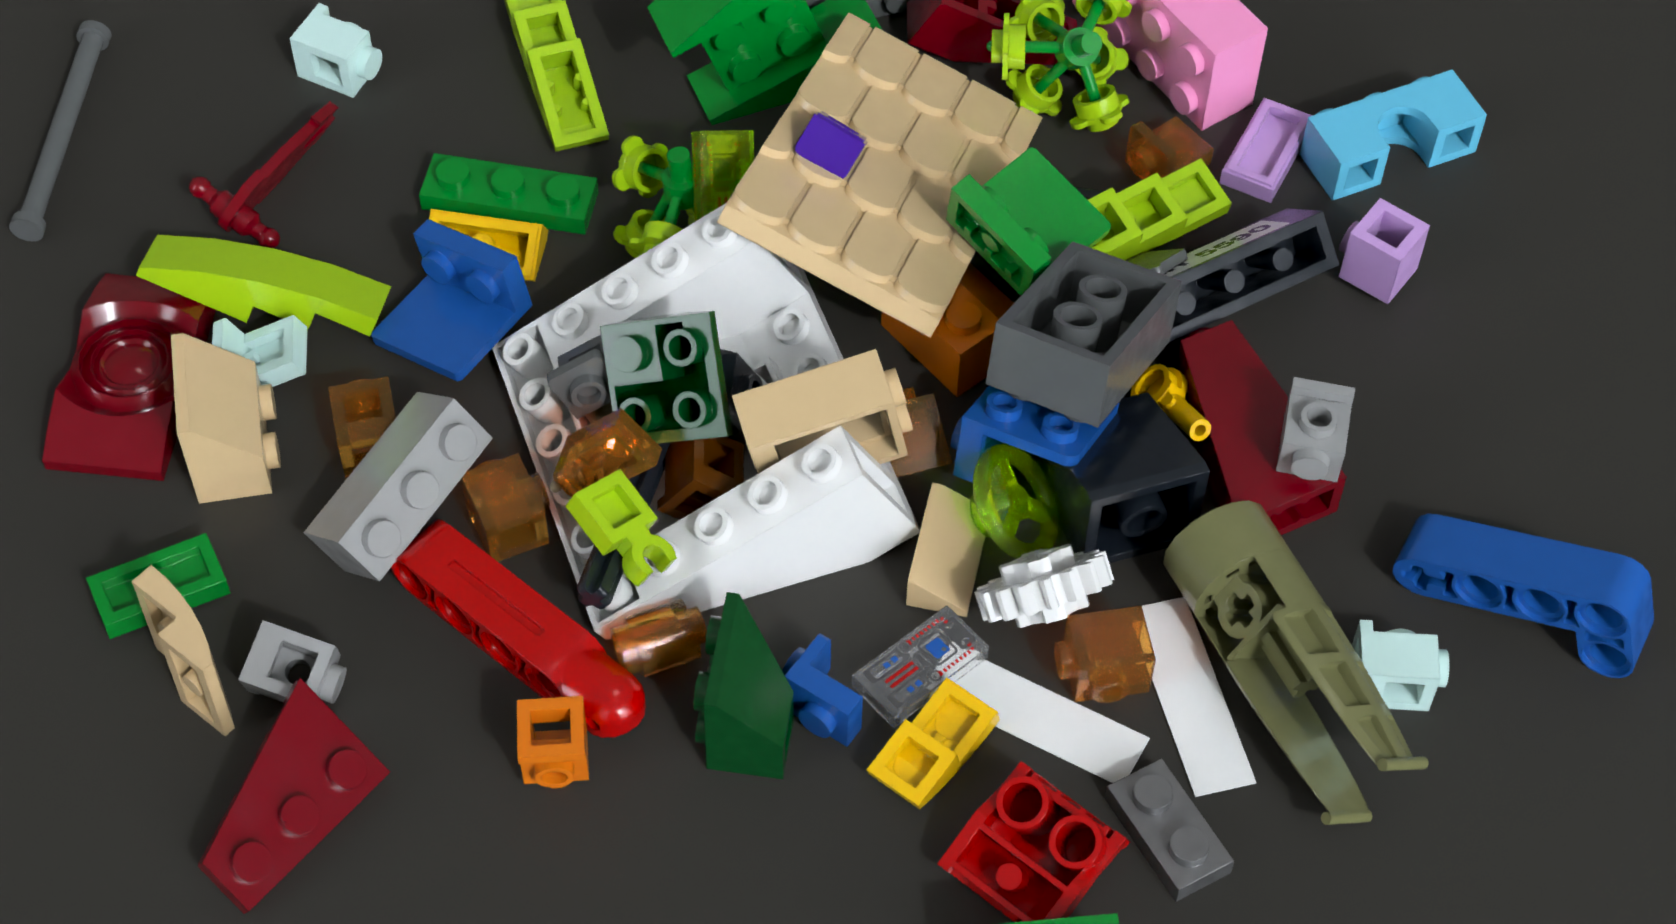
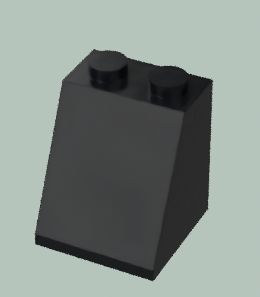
(1131, 486)

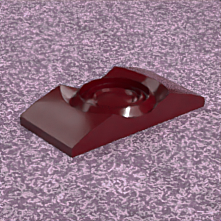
(118, 397)

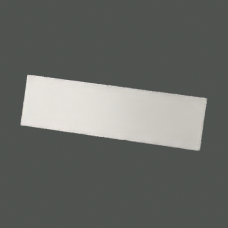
(1194, 701)
(1056, 722)

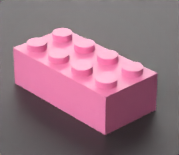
(1195, 53)

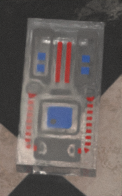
(917, 664)

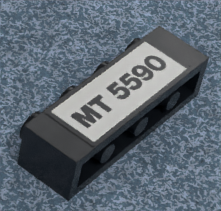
(1250, 266)

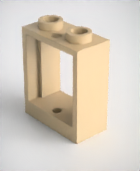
(808, 405)

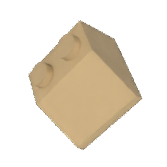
(223, 421)

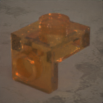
(927, 440)
(602, 449)

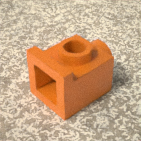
(552, 756)

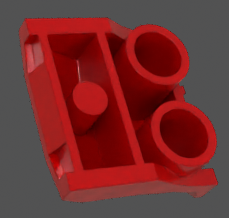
(1031, 849)

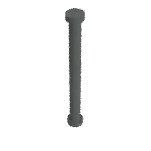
(29, 222)

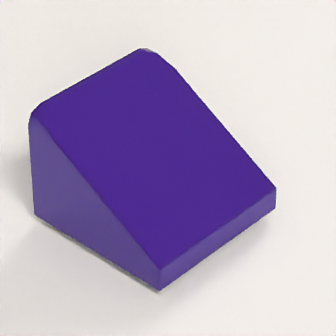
(830, 144)

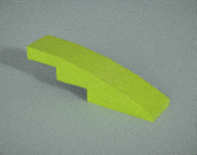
(558, 72)
(1159, 209)
(246, 276)

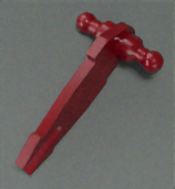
(237, 210)

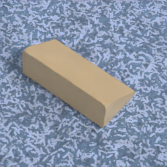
(945, 554)

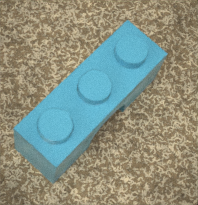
(1430, 115)

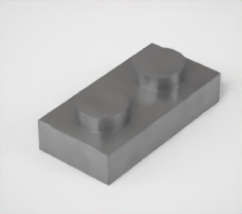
(1169, 830)

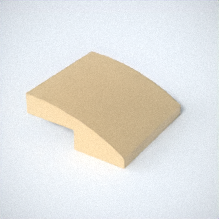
(185, 647)

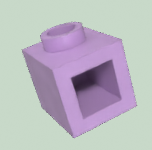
(1382, 250)

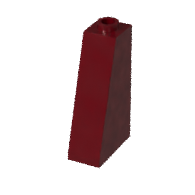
(1246, 421)

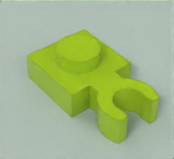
(620, 519)

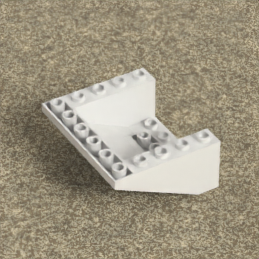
(780, 526)

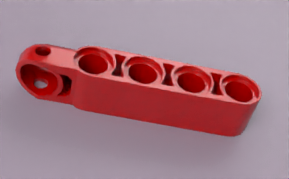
(519, 628)

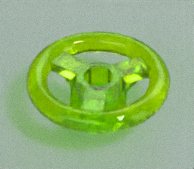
(1002, 503)

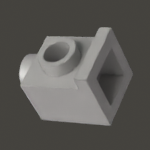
(1315, 430)
(278, 651)

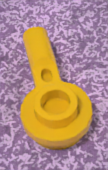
(1169, 390)

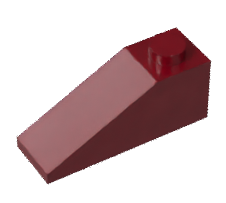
(964, 27)

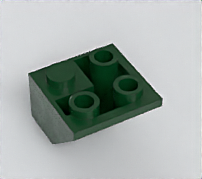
(668, 375)
(742, 698)

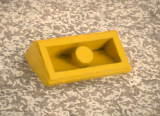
(515, 237)

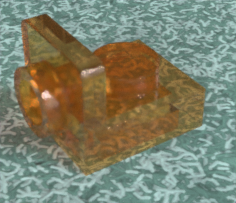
(1164, 148)

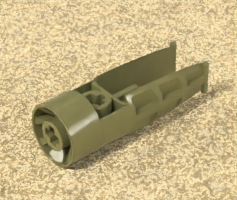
(1280, 645)

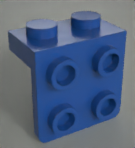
(1022, 424)

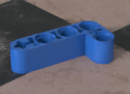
(1536, 580)

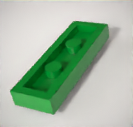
(509, 192)

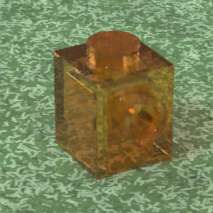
(506, 506)
(1106, 655)

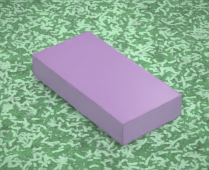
(1265, 150)

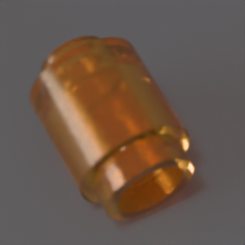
(659, 638)

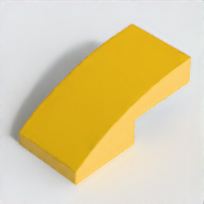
(935, 745)

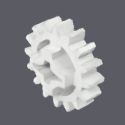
(1044, 586)

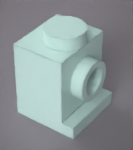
(334, 52)
(1402, 665)

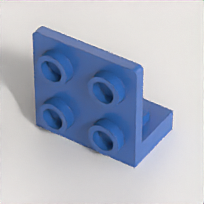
(459, 307)

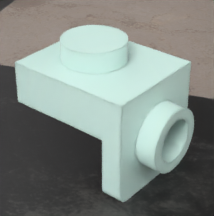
(275, 348)

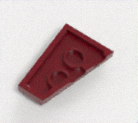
(294, 794)

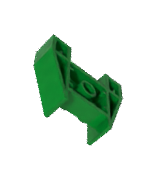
(755, 47)

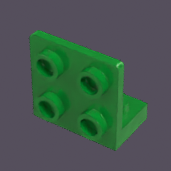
(1024, 218)

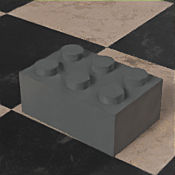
(1083, 333)

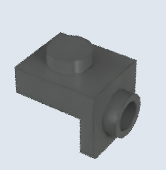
(581, 378)

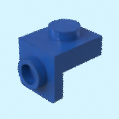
(819, 700)

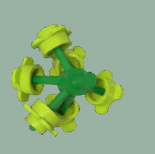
(1078, 49)
(649, 170)

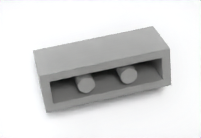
(398, 485)

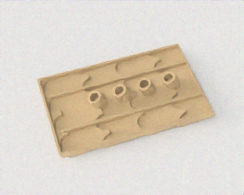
(886, 221)

